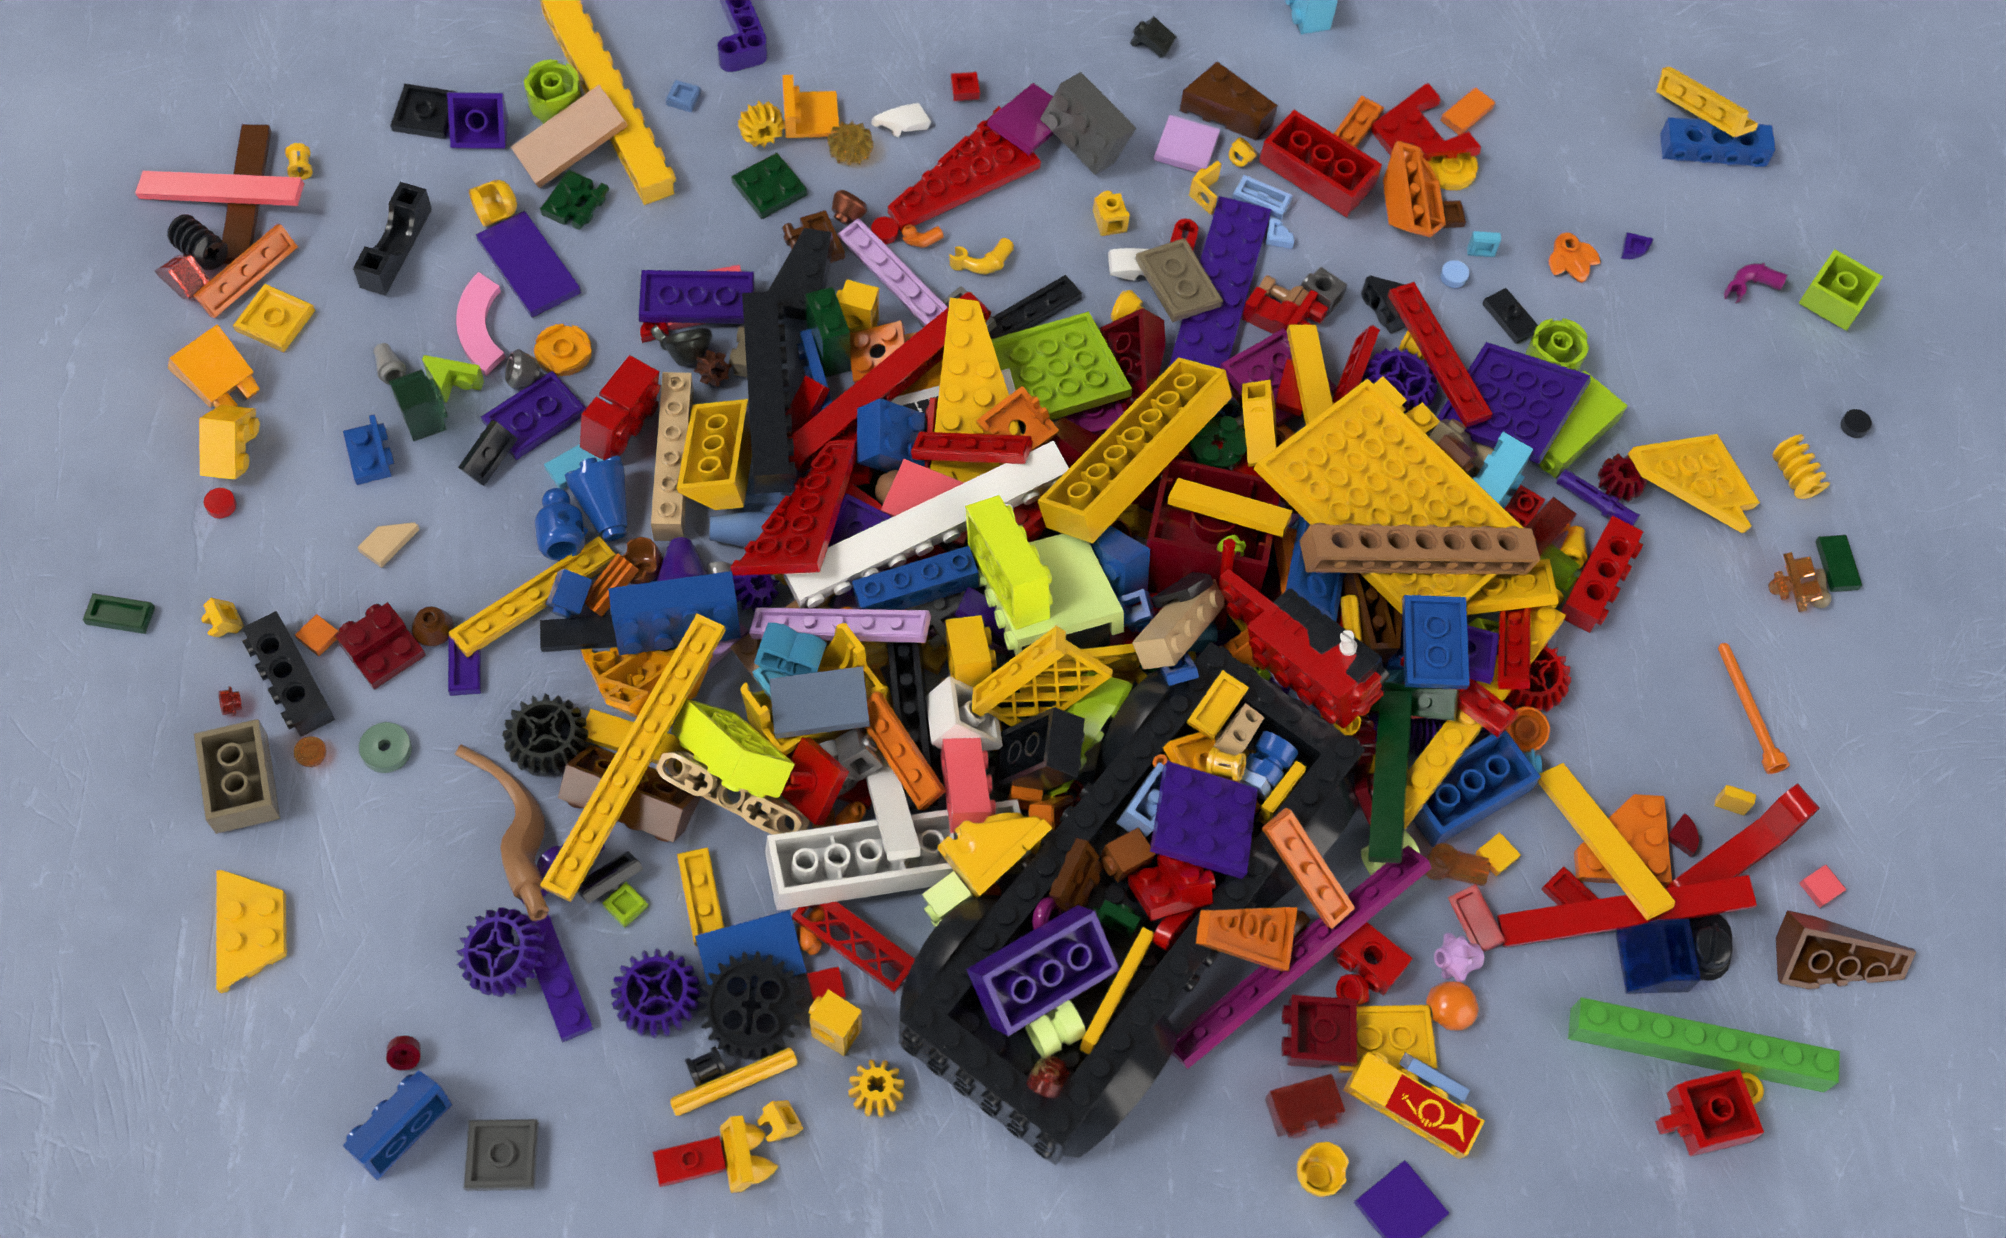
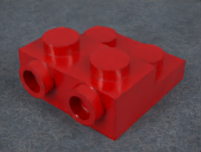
(1172, 887)

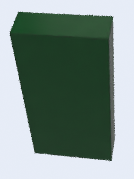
(1838, 563)
(118, 613)

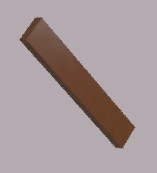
(250, 160)

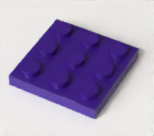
(1204, 820)

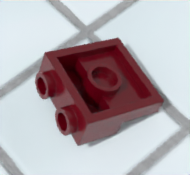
(379, 644)
(1320, 1031)

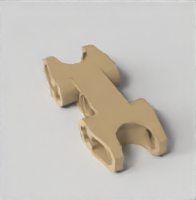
(747, 807)

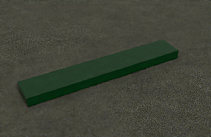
(1390, 777)

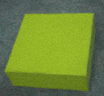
(625, 904)

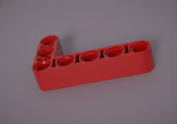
(1755, 841)

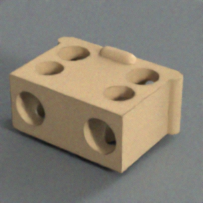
(1238, 731)

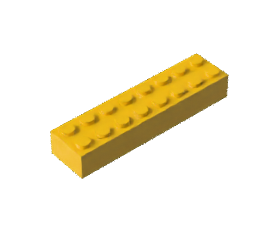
(1134, 450)

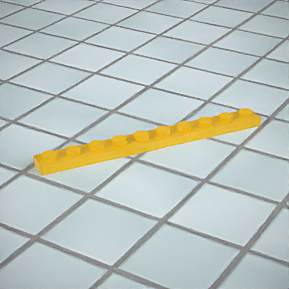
(1457, 735)
(632, 758)

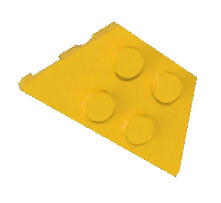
(247, 928)

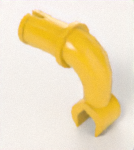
(991, 262)

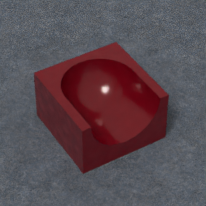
(1188, 540)

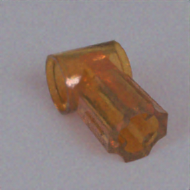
(1458, 865)

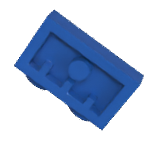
(367, 452)

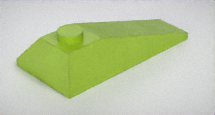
(1096, 709)

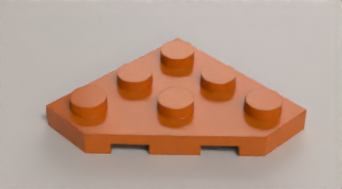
(1644, 827)

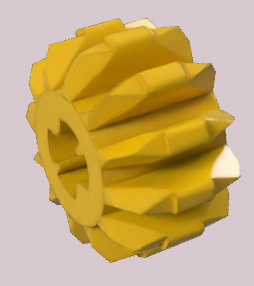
(761, 124)
(875, 1099)

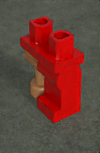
(1295, 307)

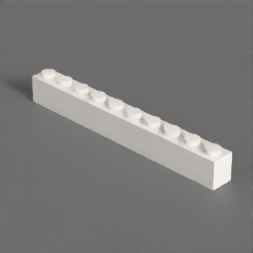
(925, 526)

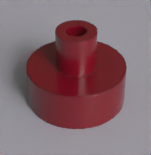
(403, 1053)

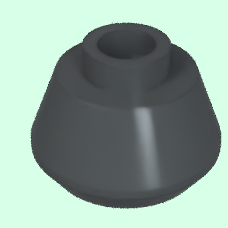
(521, 369)

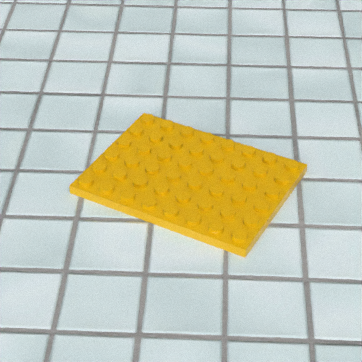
(1376, 466)

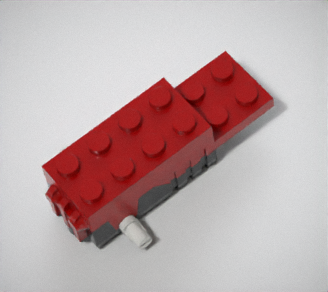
(1307, 651)

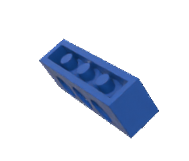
(1705, 143)
(918, 581)

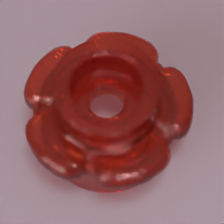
(229, 701)

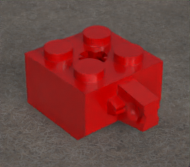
(1695, 1107)

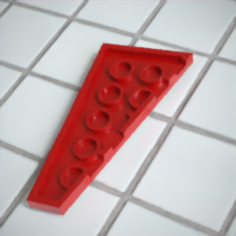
(803, 523)

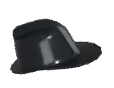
(1712, 945)

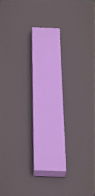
(891, 272)
(865, 623)

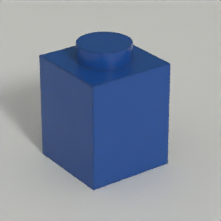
(568, 593)

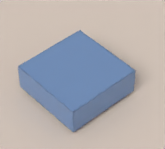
(683, 96)

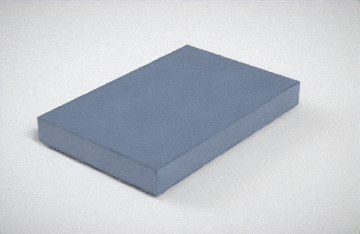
(819, 702)

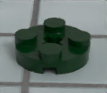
(1229, 433)

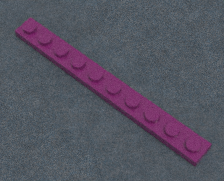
(1307, 950)

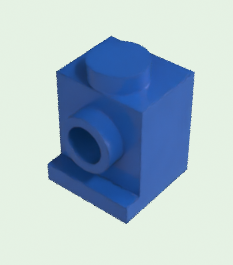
(1138, 616)

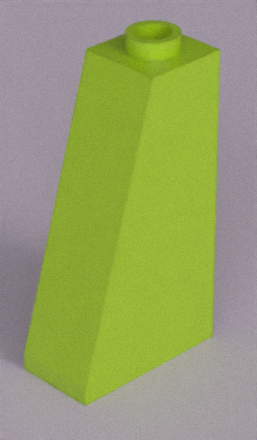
(1589, 421)

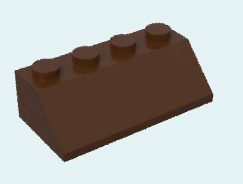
(653, 807)

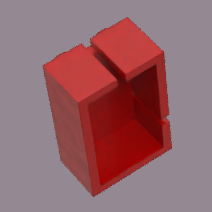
(633, 398)

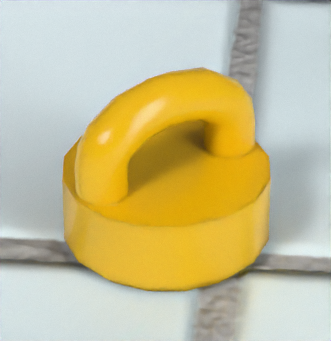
(1244, 149)

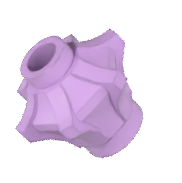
(1458, 957)

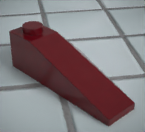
(1138, 348)

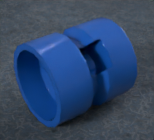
(1271, 757)

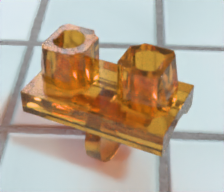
(1802, 592)

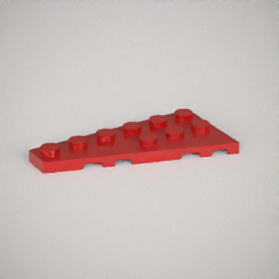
(964, 173)

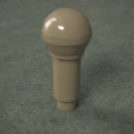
(1826, 597)

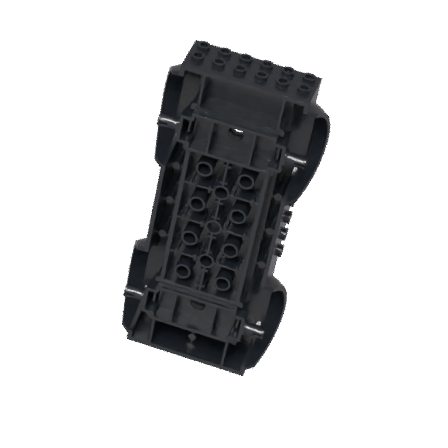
(940, 1007)

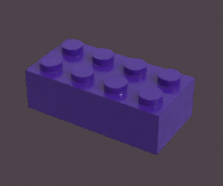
(1043, 969)

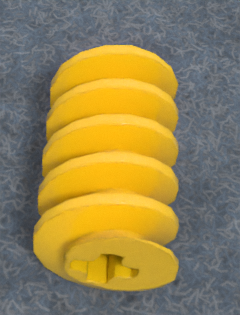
(1798, 467)

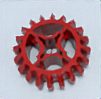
(1538, 695)

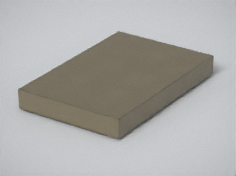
(1178, 280)

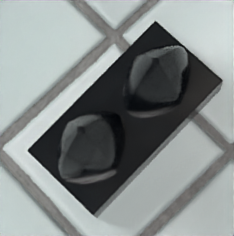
(487, 452)

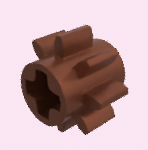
(712, 368)

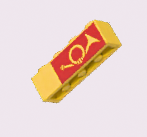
(1414, 1105)

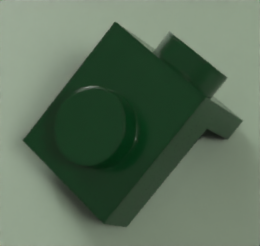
(1117, 917)

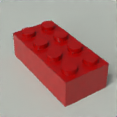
(1320, 163)

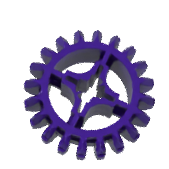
(1406, 375)
(491, 937)
(669, 971)

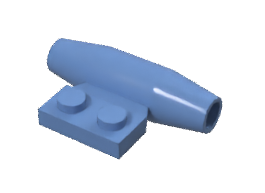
(746, 525)

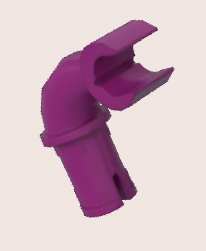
(1754, 272)

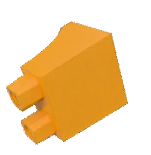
(213, 369)

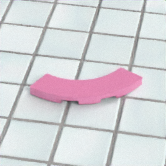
(472, 323)

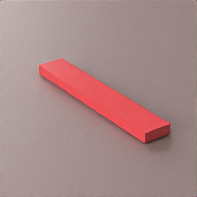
(220, 188)

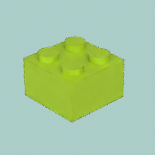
(1840, 289)

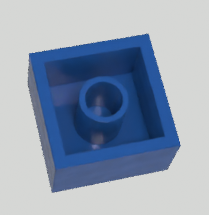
(887, 434)

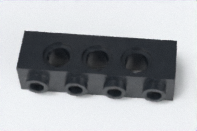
(312, 710)

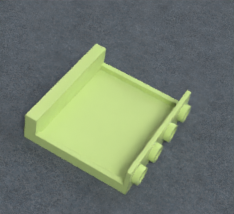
(1078, 592)

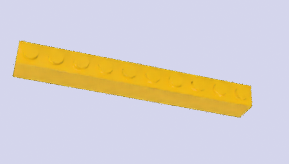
(594, 67)

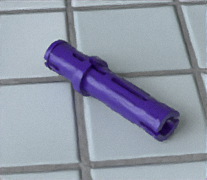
(1593, 496)

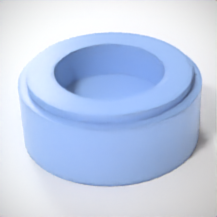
(1454, 274)

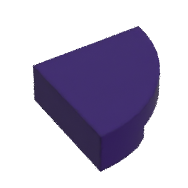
(1635, 246)

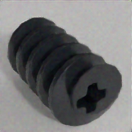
(196, 239)

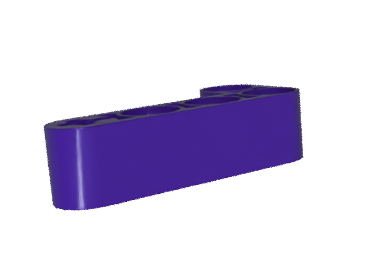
(747, 44)

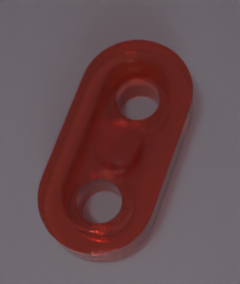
(1048, 1077)

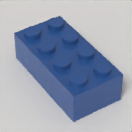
(660, 612)
(1478, 785)

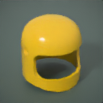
(493, 201)

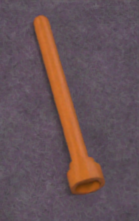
(1773, 759)

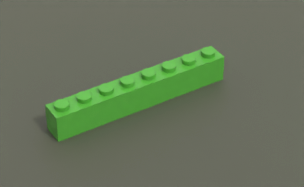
(1703, 1044)

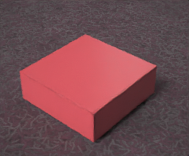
(1822, 886)

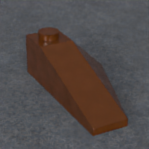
(1824, 952)

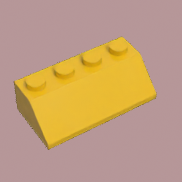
(717, 454)

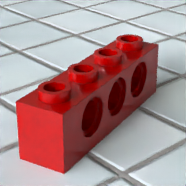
(1616, 538)

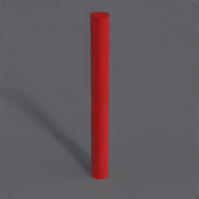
(1226, 562)

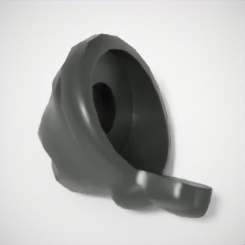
(685, 345)

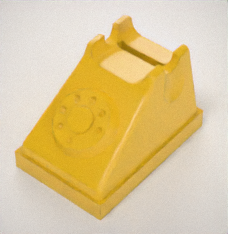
(990, 847)

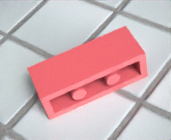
(966, 781)

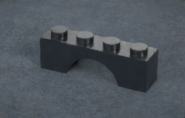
(406, 216)

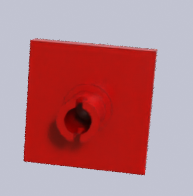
(814, 781)

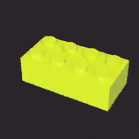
(1009, 562)
(732, 749)

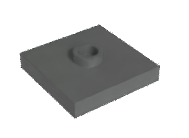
(501, 1155)

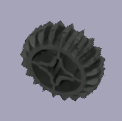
(554, 715)

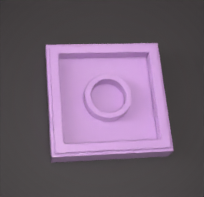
(1186, 144)

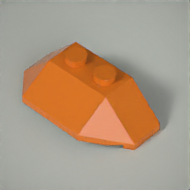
(1412, 192)

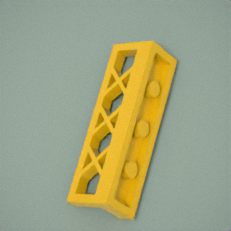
(1704, 102)

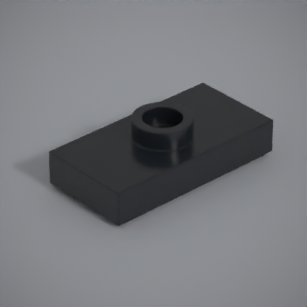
(1510, 315)
(609, 877)

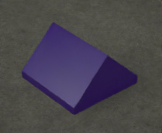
(477, 120)

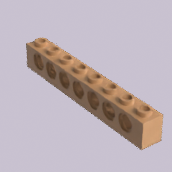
(1418, 549)

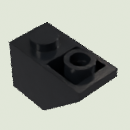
(1375, 294)

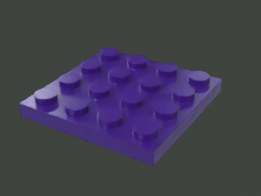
(1525, 397)

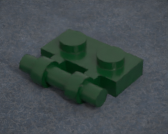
(569, 195)

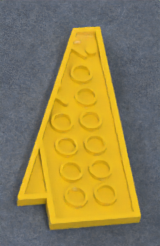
(968, 384)

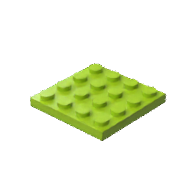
(1063, 365)

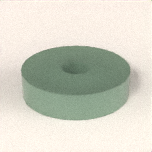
(390, 759)

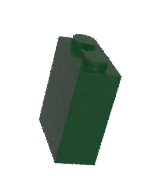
(829, 331)

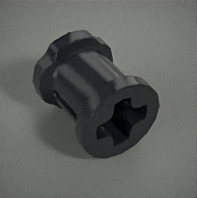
(705, 1066)

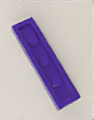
(559, 986)

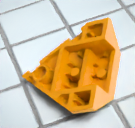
(630, 678)

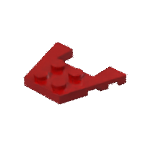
(1410, 126)

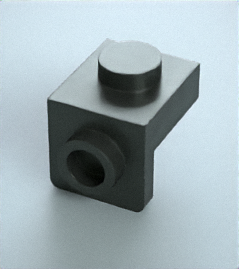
(1153, 35)

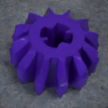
(753, 598)

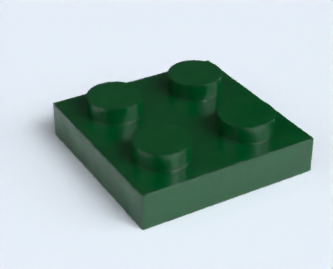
(769, 185)

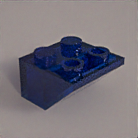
(1658, 957)

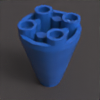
(602, 495)

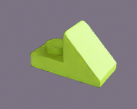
(450, 372)

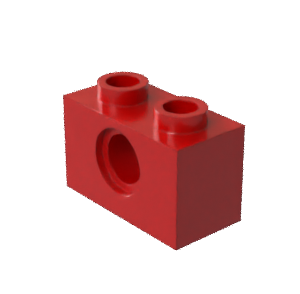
(1390, 958)

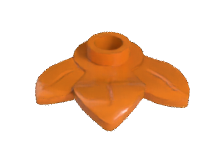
(1574, 259)

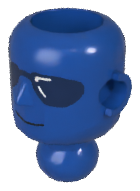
(559, 526)

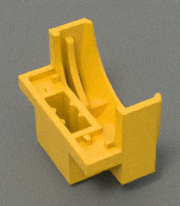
(842, 653)

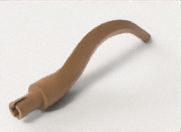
(521, 838)

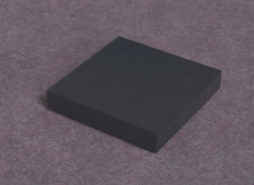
(422, 112)

